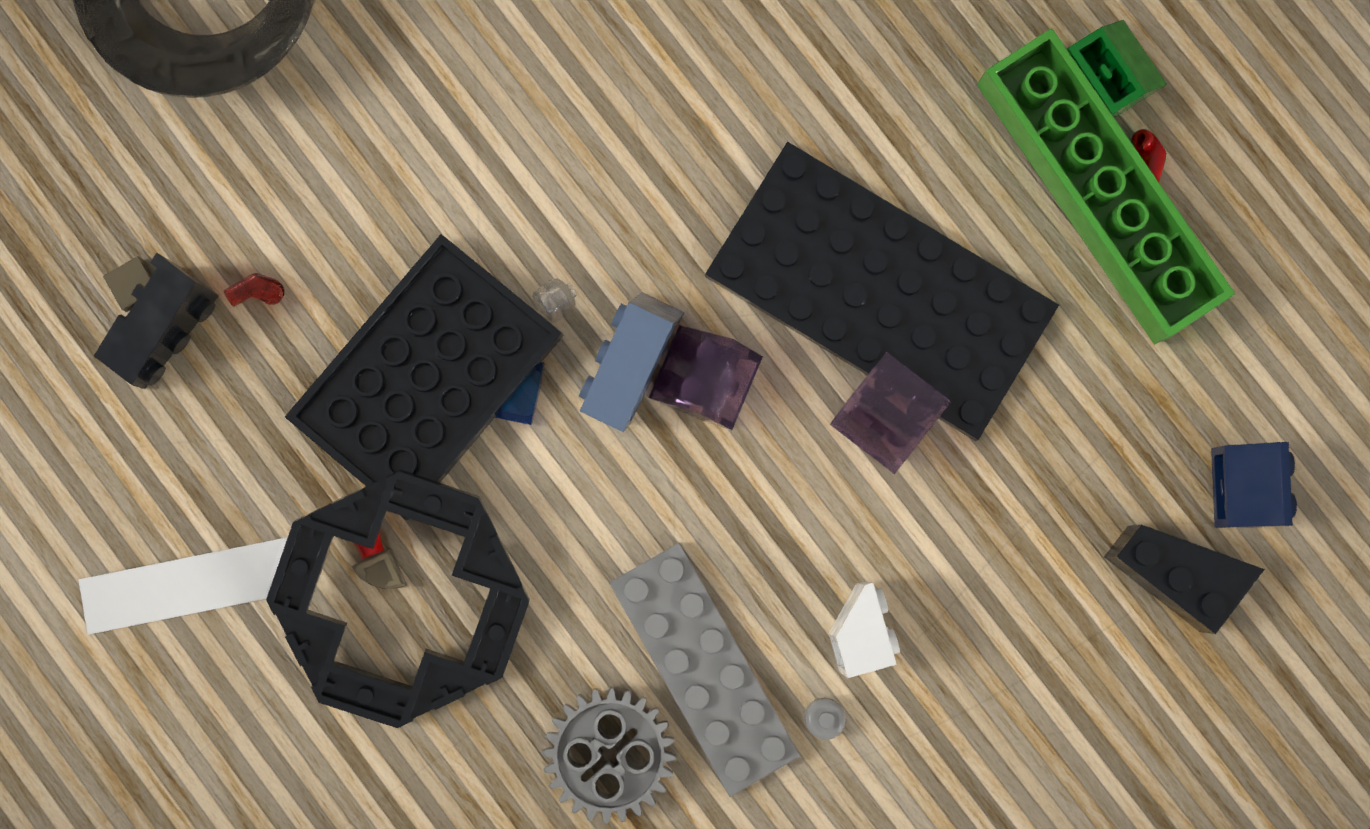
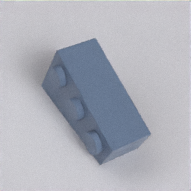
(629, 360)

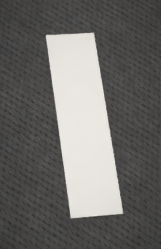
(180, 586)

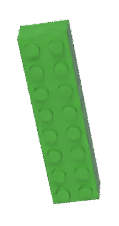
(1104, 187)

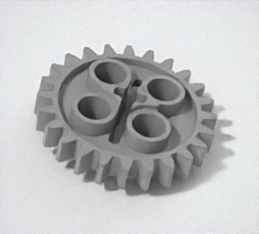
(634, 781)

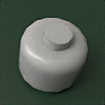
(824, 718)

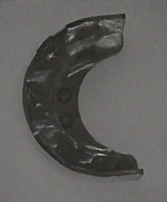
(189, 63)

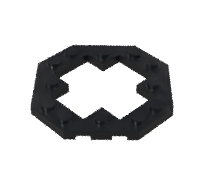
(358, 519)

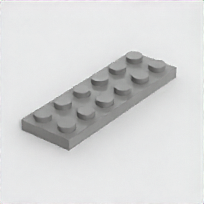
(704, 669)

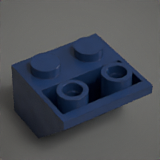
(1253, 485)

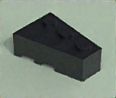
(156, 324)
(1184, 576)

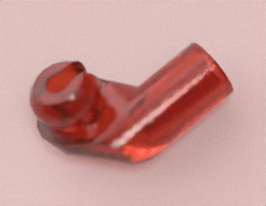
(256, 286)

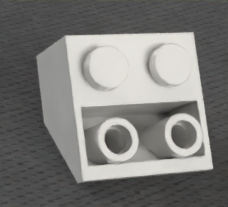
(860, 634)

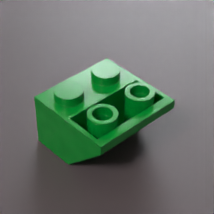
(1117, 67)

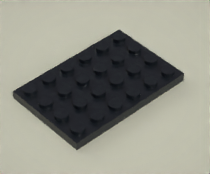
(425, 371)

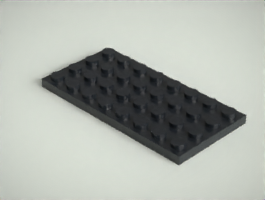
(880, 282)

